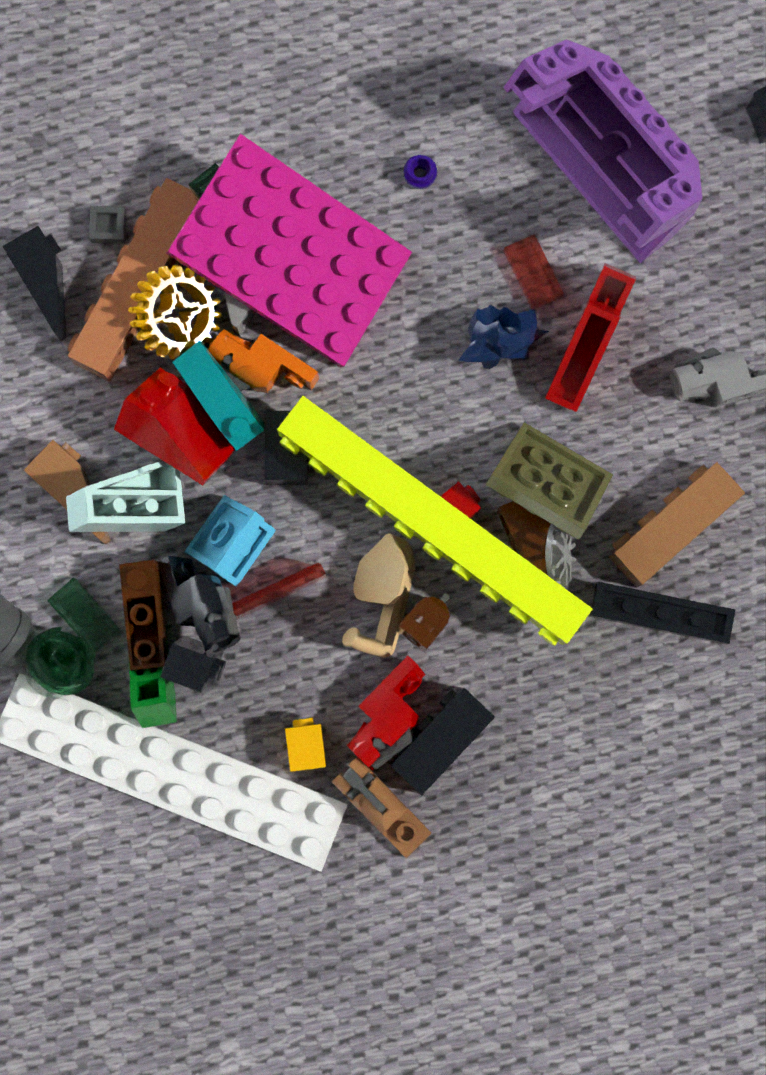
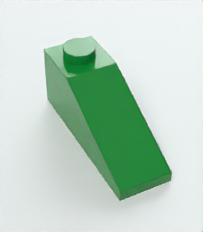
(152, 697)

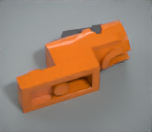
(261, 364)

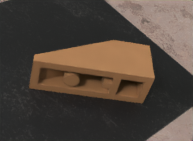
(60, 475)

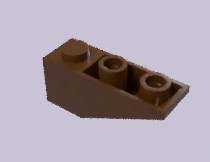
(144, 614)

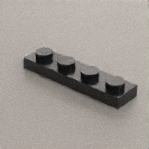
(662, 613)

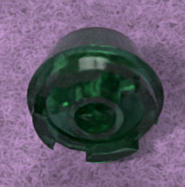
(59, 663)

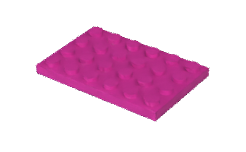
(289, 251)

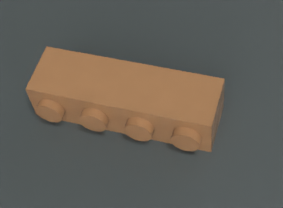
(676, 525)

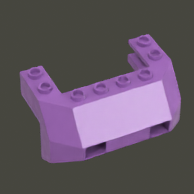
(609, 143)

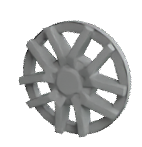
(558, 555)

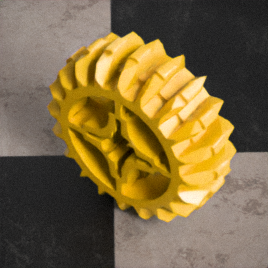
(170, 299)

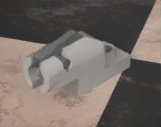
(717, 374)

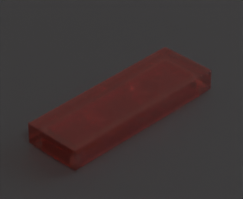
(278, 590)

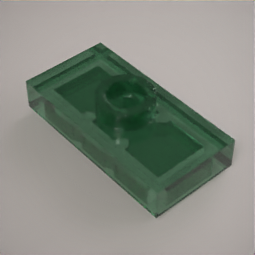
(84, 614)

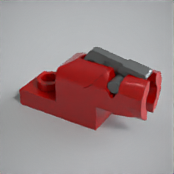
(389, 716)

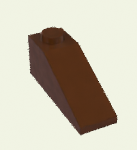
(525, 533)

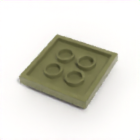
(550, 480)

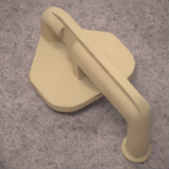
(385, 579)

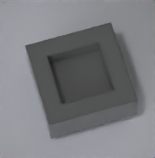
(107, 224)

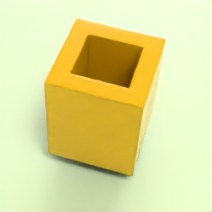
(305, 745)

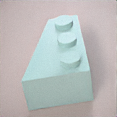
(130, 502)

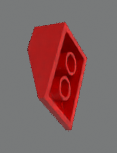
(173, 426)

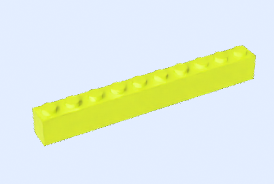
(433, 521)

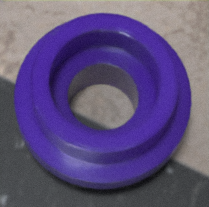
(422, 162)

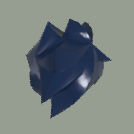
(500, 335)

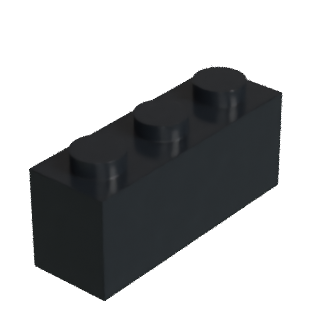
(441, 739)

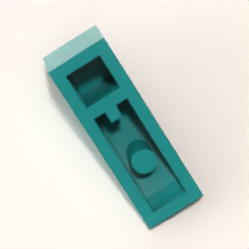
(219, 396)

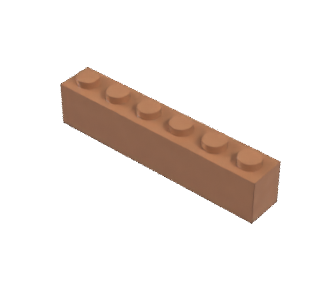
(107, 327)

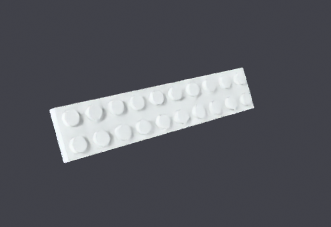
(173, 773)

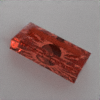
(533, 272)

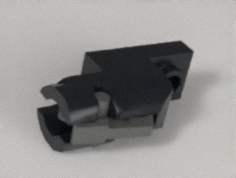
(200, 603)

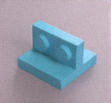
(230, 540)

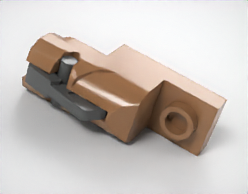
(381, 807)

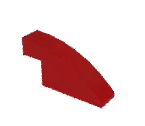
(590, 337)

